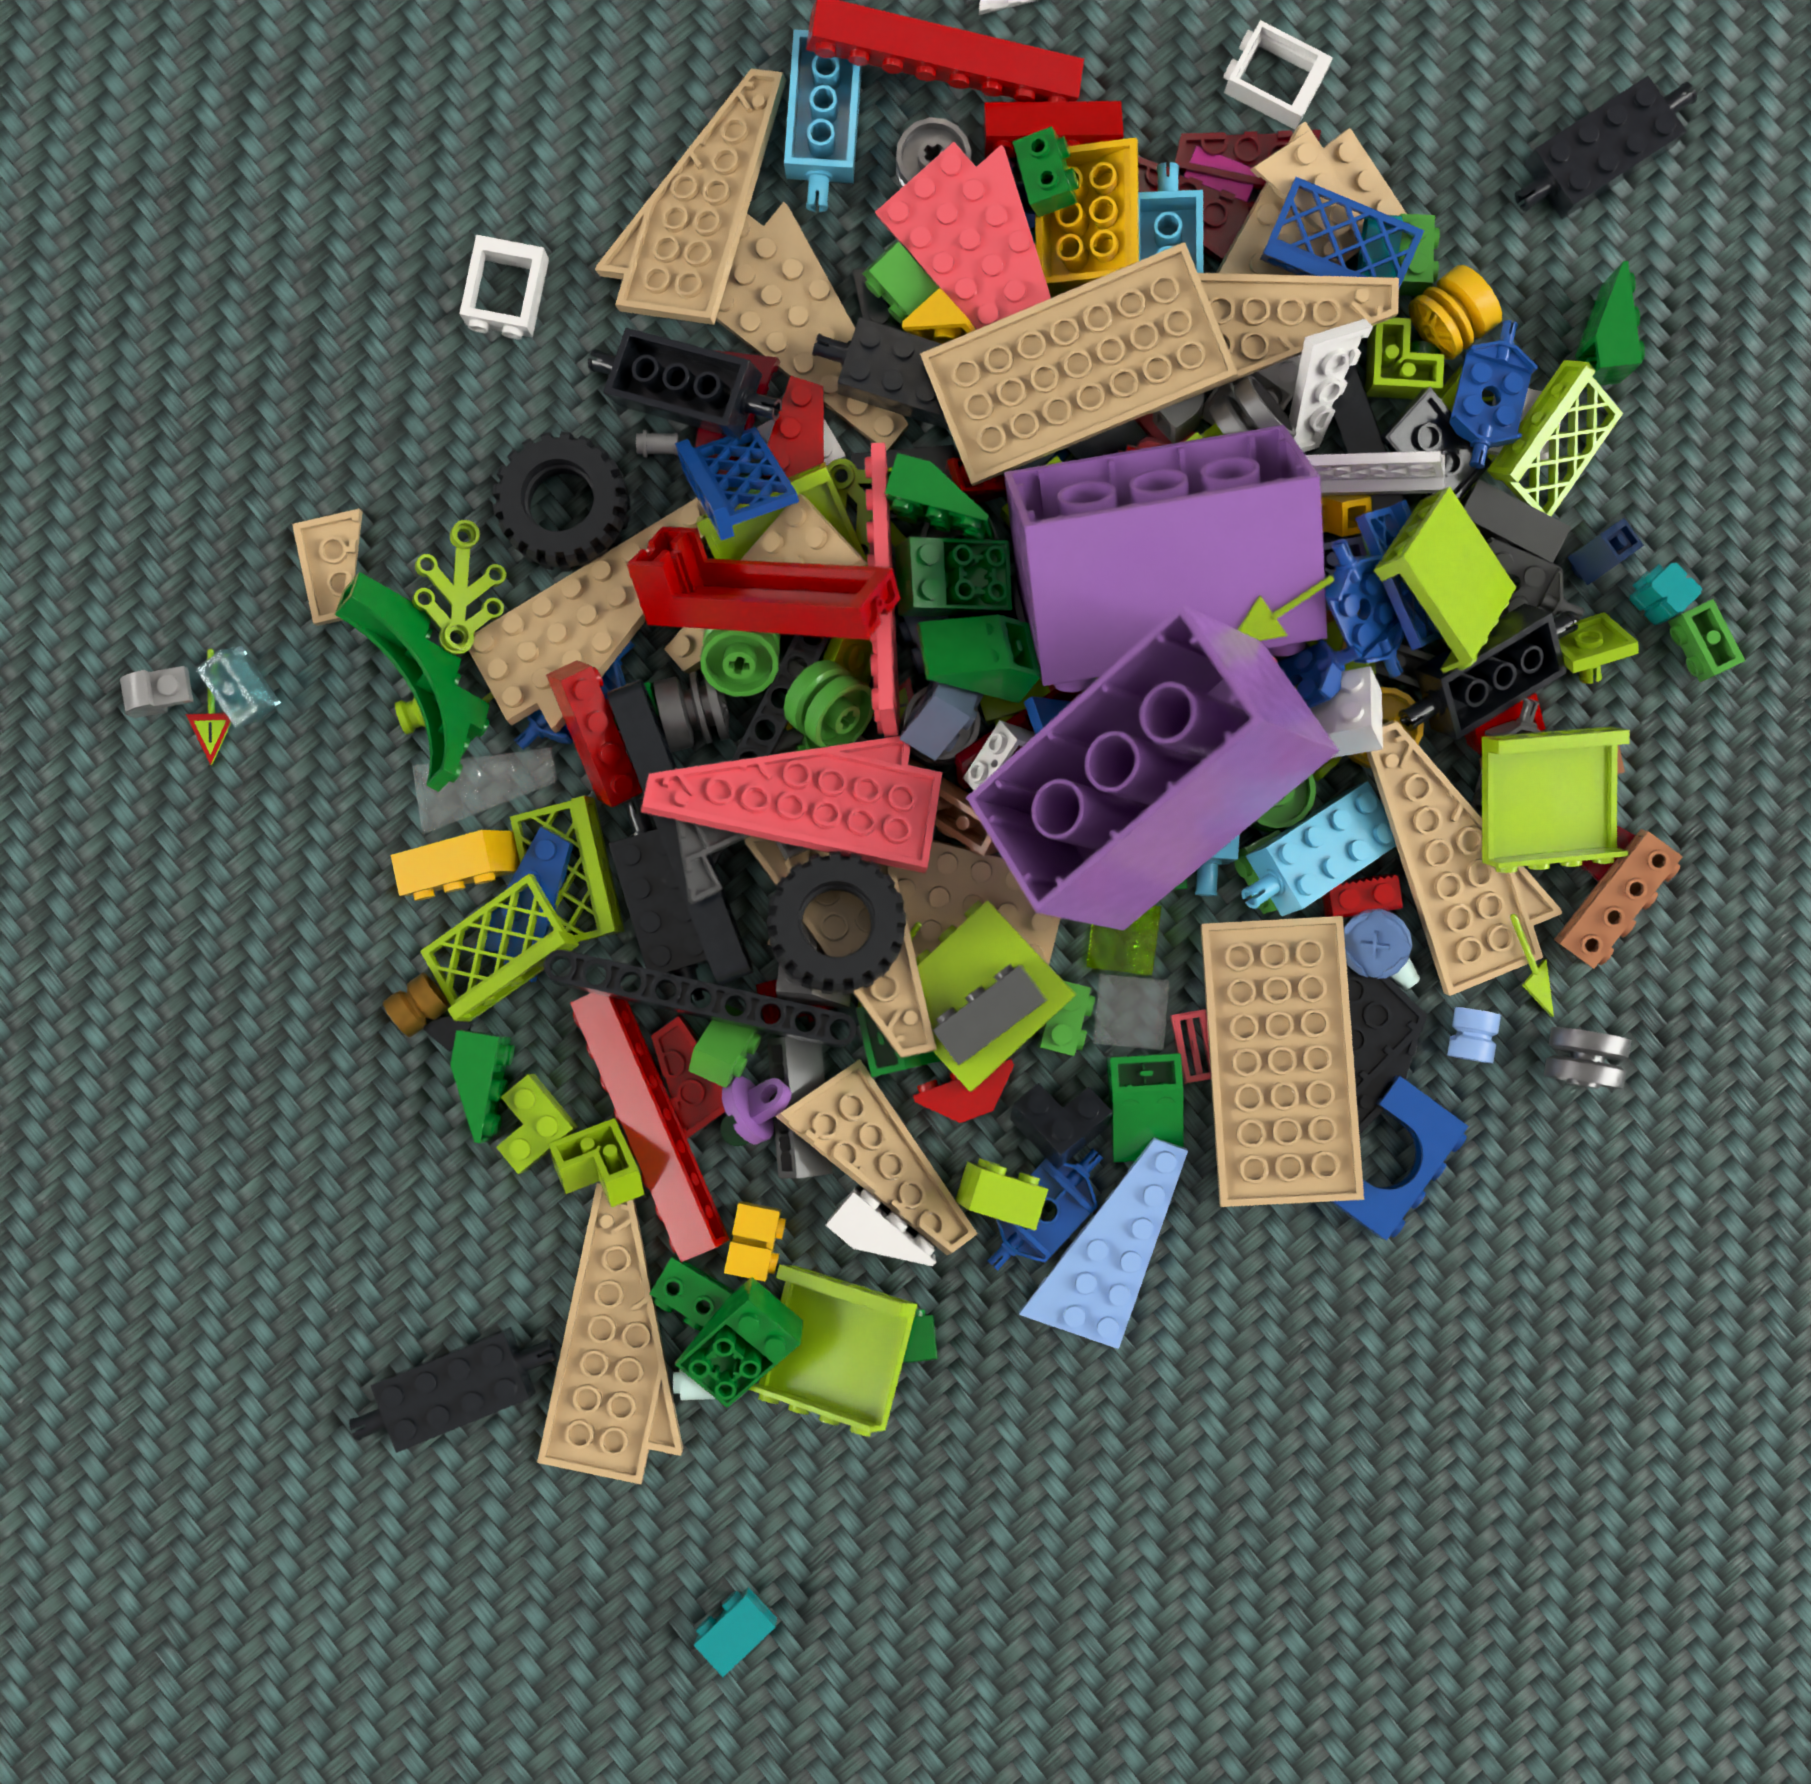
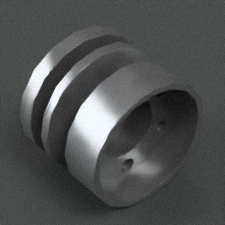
(690, 711)

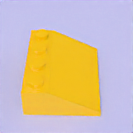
(1102, 227)

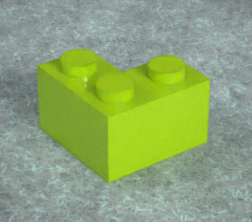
(1395, 370)
(542, 1123)
(598, 1156)
(1001, 1196)

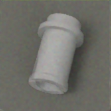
(656, 443)

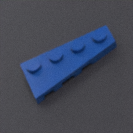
(548, 861)

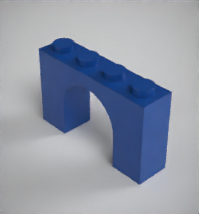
(1434, 1137)

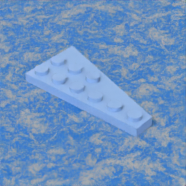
(1105, 1265)

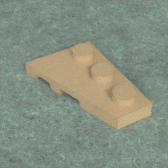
(1307, 161)
(328, 560)

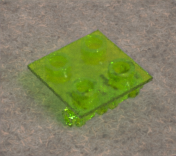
(1128, 949)

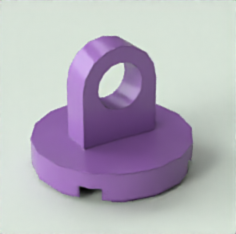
(752, 1107)

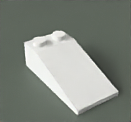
(1354, 713)

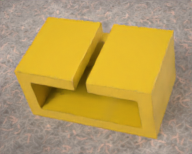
(754, 1241)

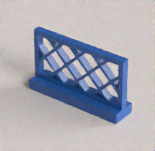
(1306, 263)
(712, 487)
(1379, 531)

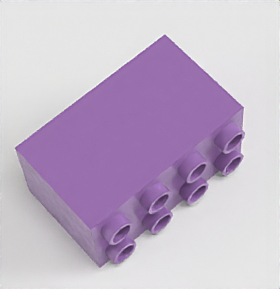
(1138, 532)
(1150, 772)

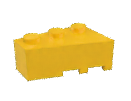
(455, 862)

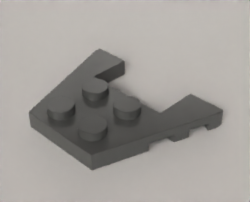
(701, 841)

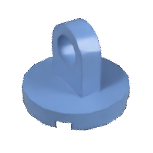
(1377, 943)

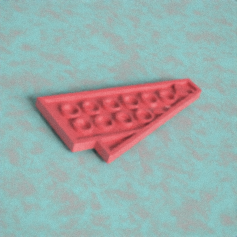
(969, 234)
(884, 643)
(821, 799)

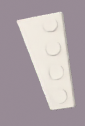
(1321, 379)

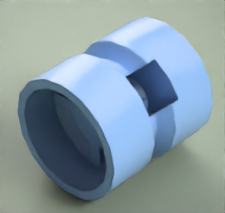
(1474, 1035)

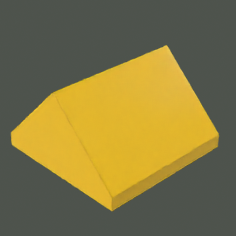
(938, 319)

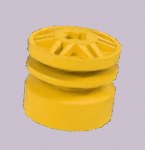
(1455, 311)

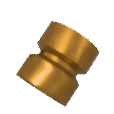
(412, 1008)

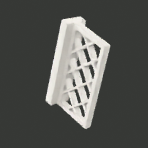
(1380, 473)

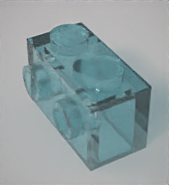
(238, 686)

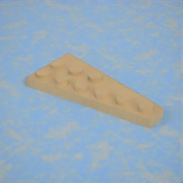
(794, 537)
(868, 1141)

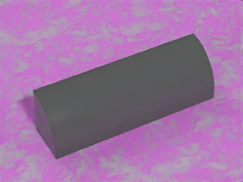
(801, 1069)

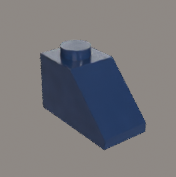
(1605, 552)

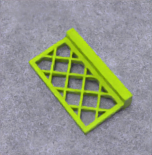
(1542, 424)
(592, 857)
(505, 977)

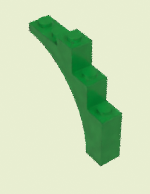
(403, 635)

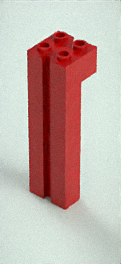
(688, 590)

